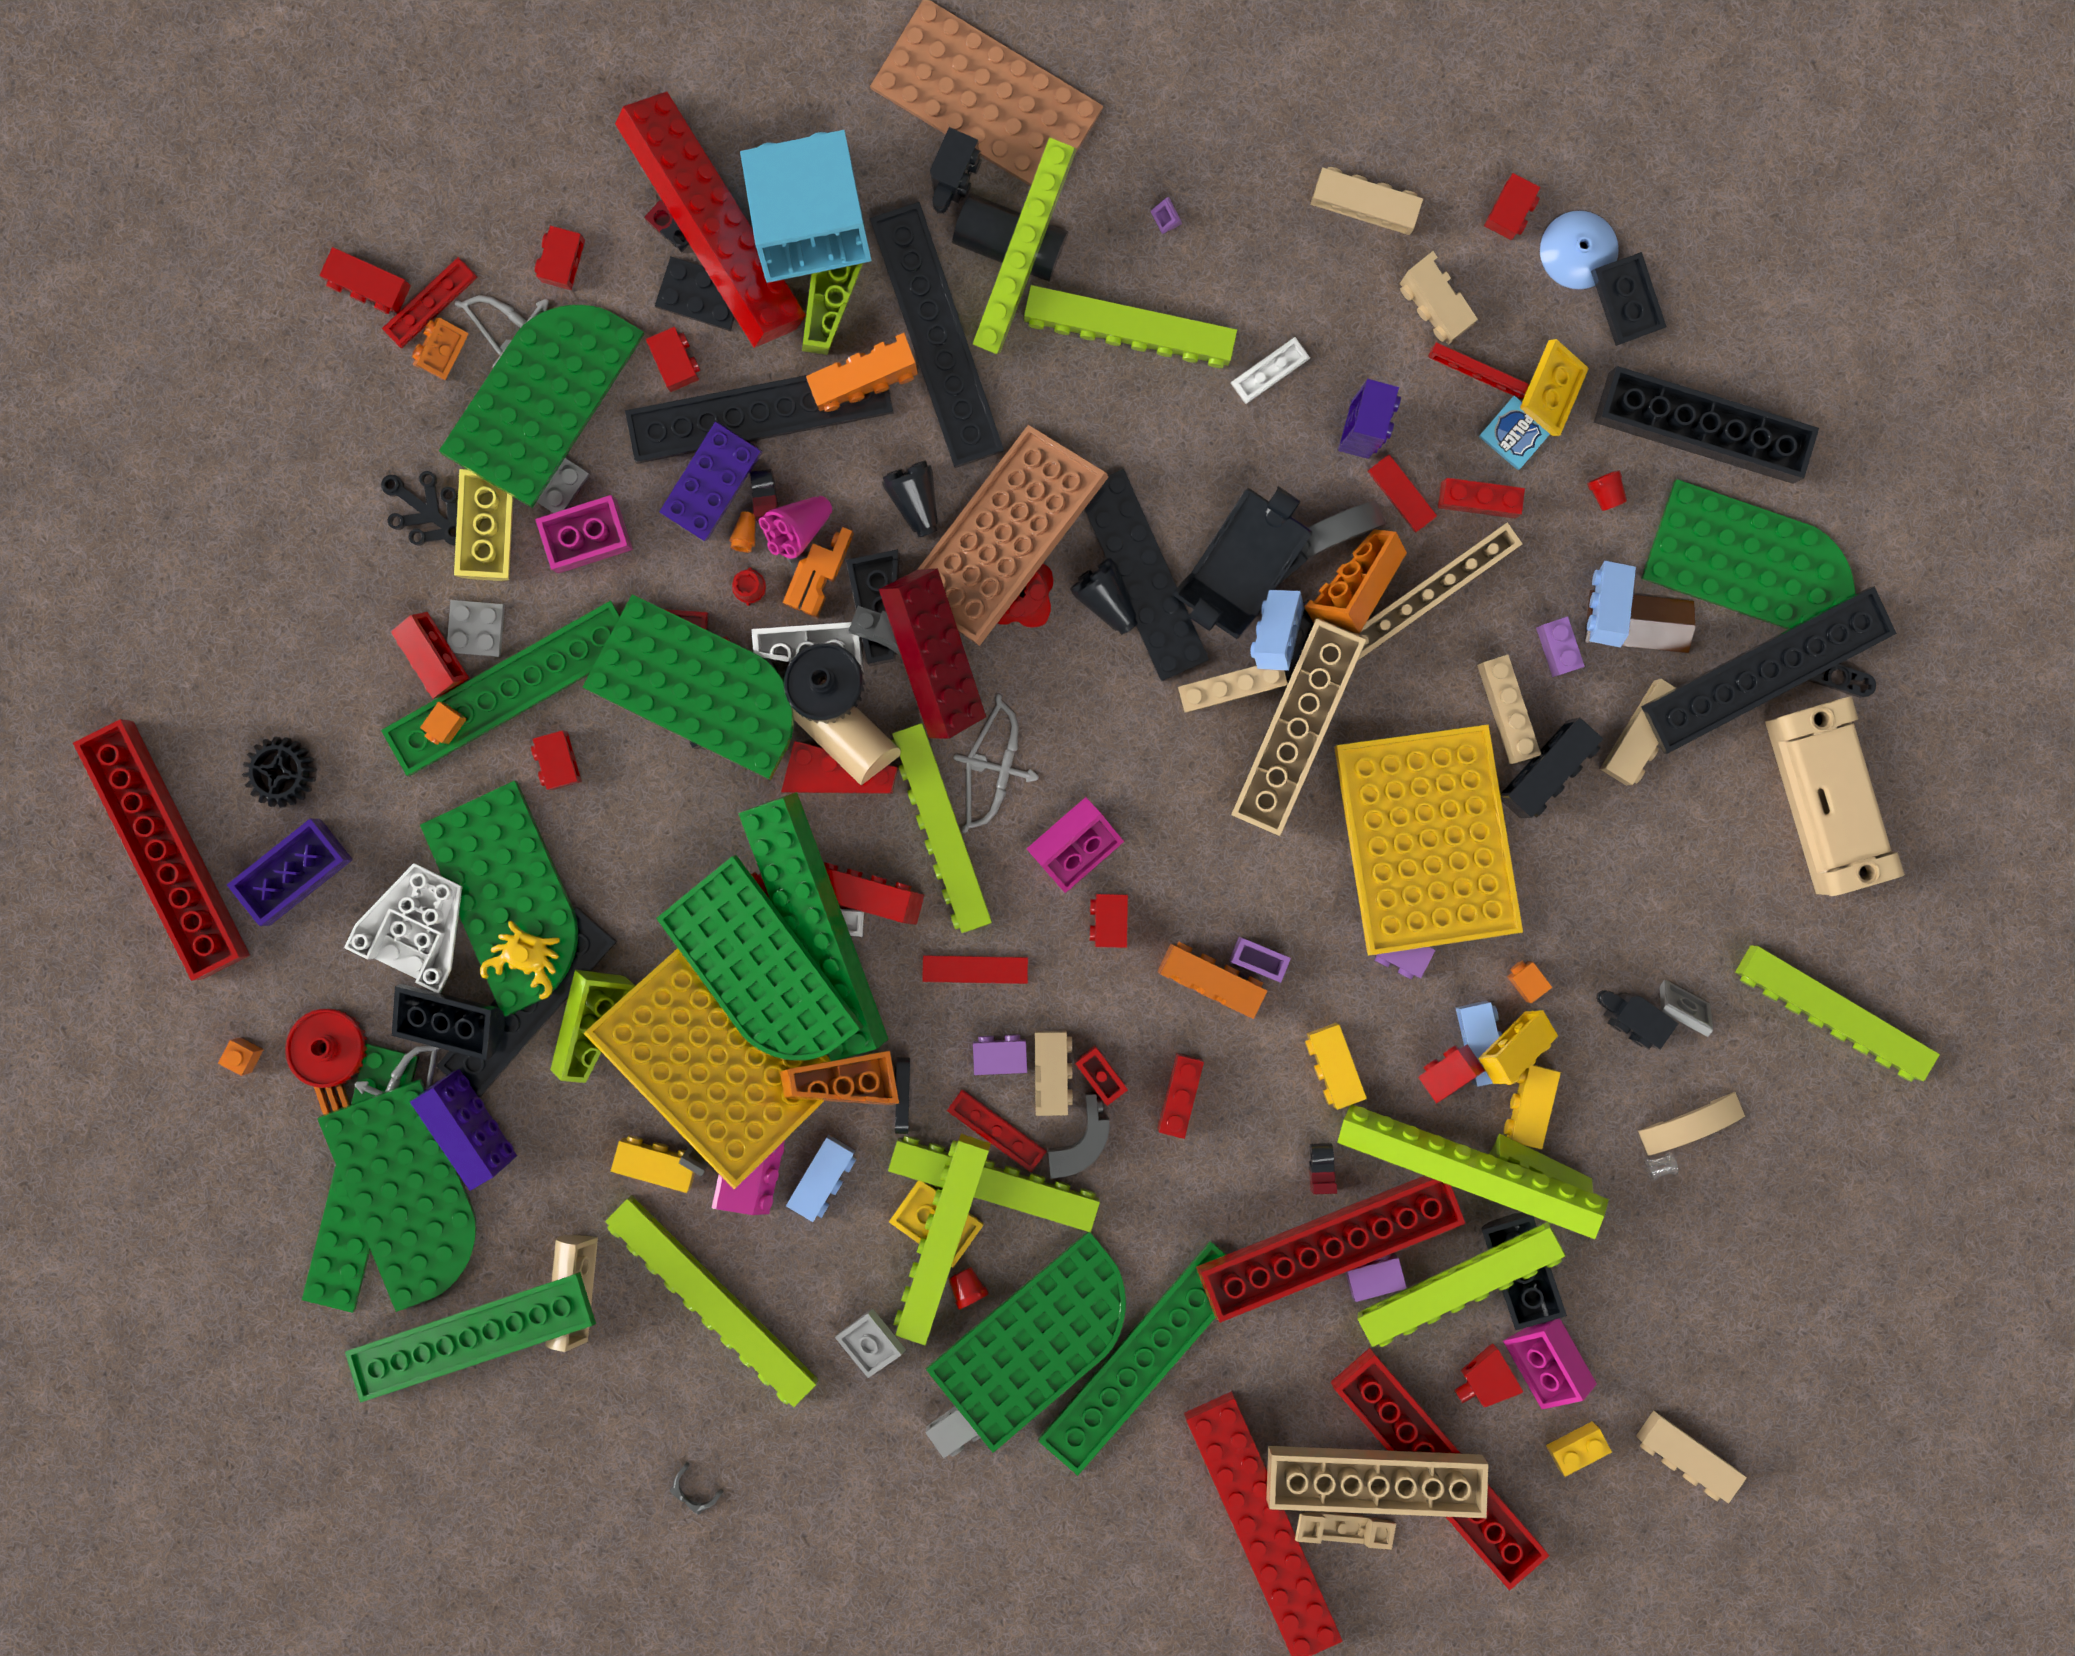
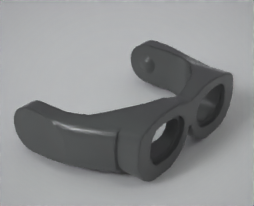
(694, 1506)

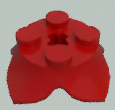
(1035, 606)

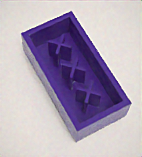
(1369, 419)
(711, 481)
(289, 872)
(464, 1129)

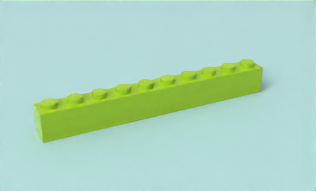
(1473, 1171)
(712, 1301)

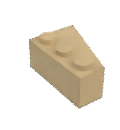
(1437, 299)
(1052, 1073)

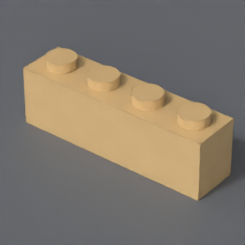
(1366, 200)
(1230, 687)
(1509, 709)
(1636, 742)
(1691, 1457)

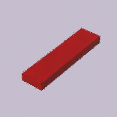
(429, 302)
(1478, 370)
(975, 969)
(996, 1130)

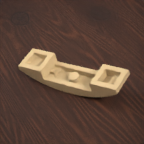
(1692, 1125)
(1345, 1527)

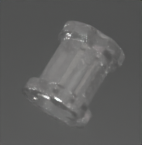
(1670, 1166)

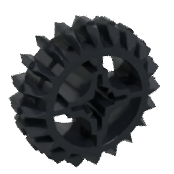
(281, 762)

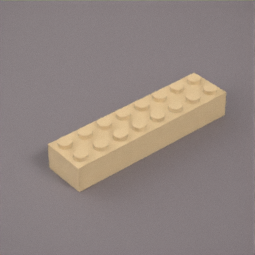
(1299, 726)
(1377, 1482)

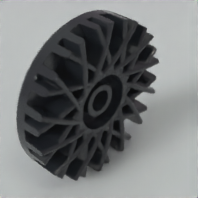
(833, 697)

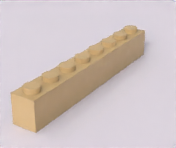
(1438, 587)

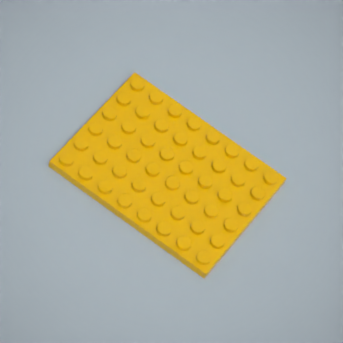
(1428, 839)
(701, 1070)

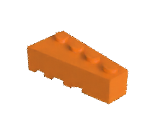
(863, 374)
(1359, 583)
(1212, 981)
(852, 1080)

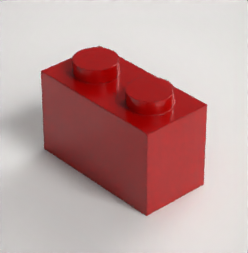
(1512, 207)
(559, 257)
(672, 358)
(556, 760)
(1110, 920)
(1451, 1073)
(1101, 1075)

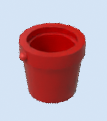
(1608, 490)
(749, 586)
(967, 1288)

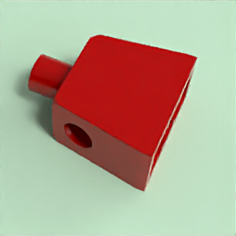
(1488, 1379)

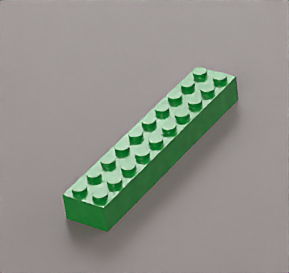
(808, 904)

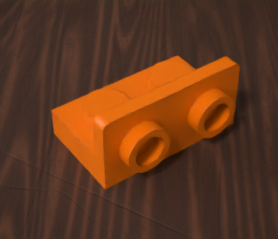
(439, 347)

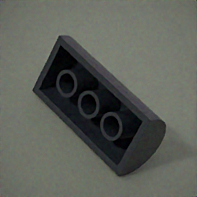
(989, 230)
(447, 1021)
(1530, 1299)

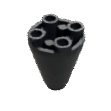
(914, 496)
(1106, 596)

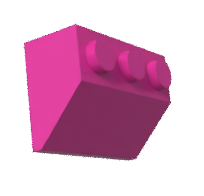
(1075, 844)
(755, 1192)
(1551, 1364)

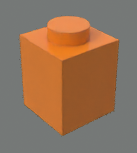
(442, 724)
(1528, 981)
(240, 1056)

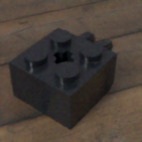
(953, 167)
(1637, 1017)

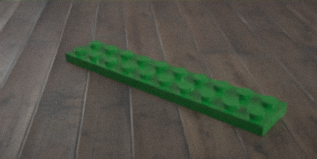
(506, 688)
(341, 1245)
(470, 1337)
(1132, 1369)

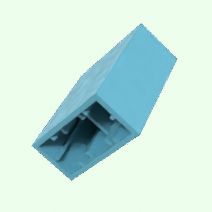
(804, 206)

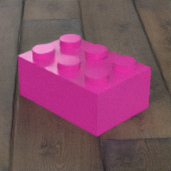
(584, 534)

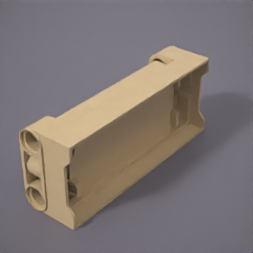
(1832, 798)

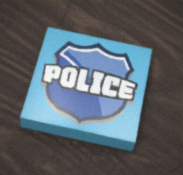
(1514, 434)

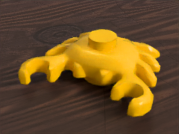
(526, 954)

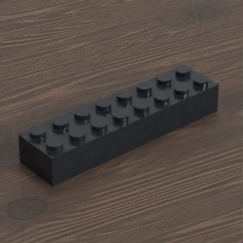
(1706, 425)

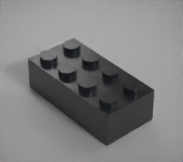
(1547, 772)

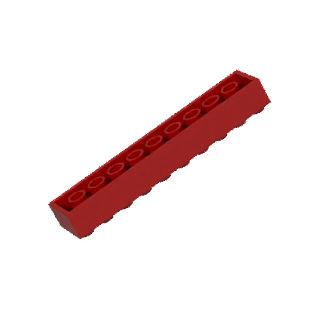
(708, 217)
(161, 849)
(1329, 1246)
(1405, 1426)
(1262, 1531)

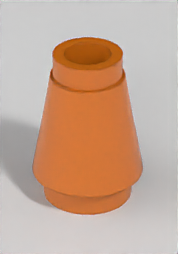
(744, 533)

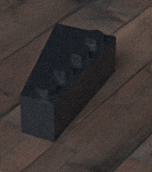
(866, 578)

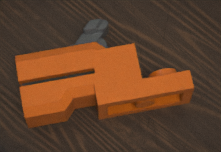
(813, 572)

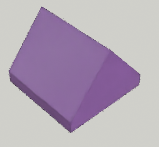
(1166, 216)

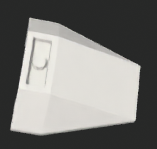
(412, 927)

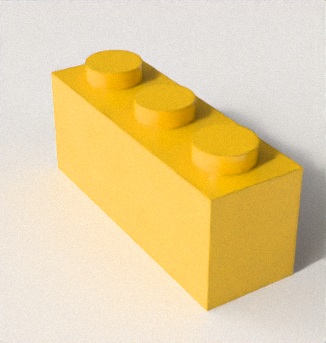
(1518, 1047)
(1335, 1066)
(1532, 1106)
(652, 1164)

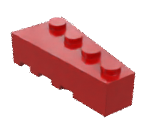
(815, 771)
(875, 895)

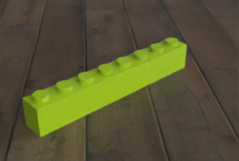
(1024, 245)
(1130, 326)
(942, 829)
(1836, 1013)
(1000, 1185)
(943, 1238)
(1461, 1284)

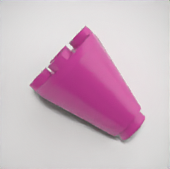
(794, 525)

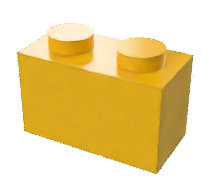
(1578, 1448)

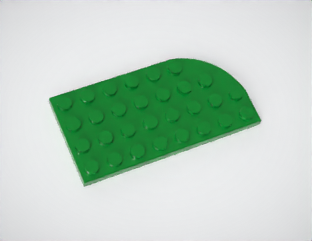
(541, 397)
(1746, 558)
(695, 686)
(504, 877)
(758, 967)
(402, 1194)
(1035, 1343)

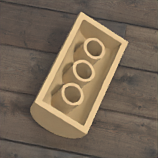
(853, 743)
(572, 1256)

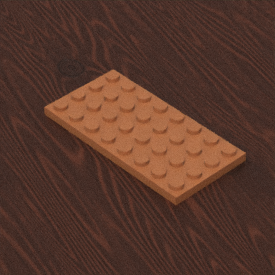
(983, 89)
(1011, 529)

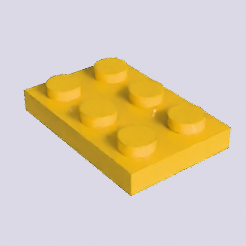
(1554, 387)
(914, 1212)

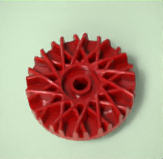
(343, 1052)

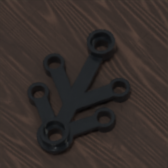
(428, 512)

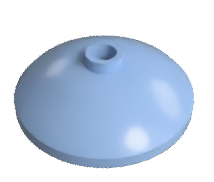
(1562, 252)

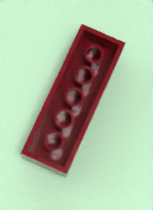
(932, 653)

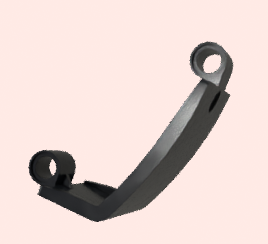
(1244, 562)

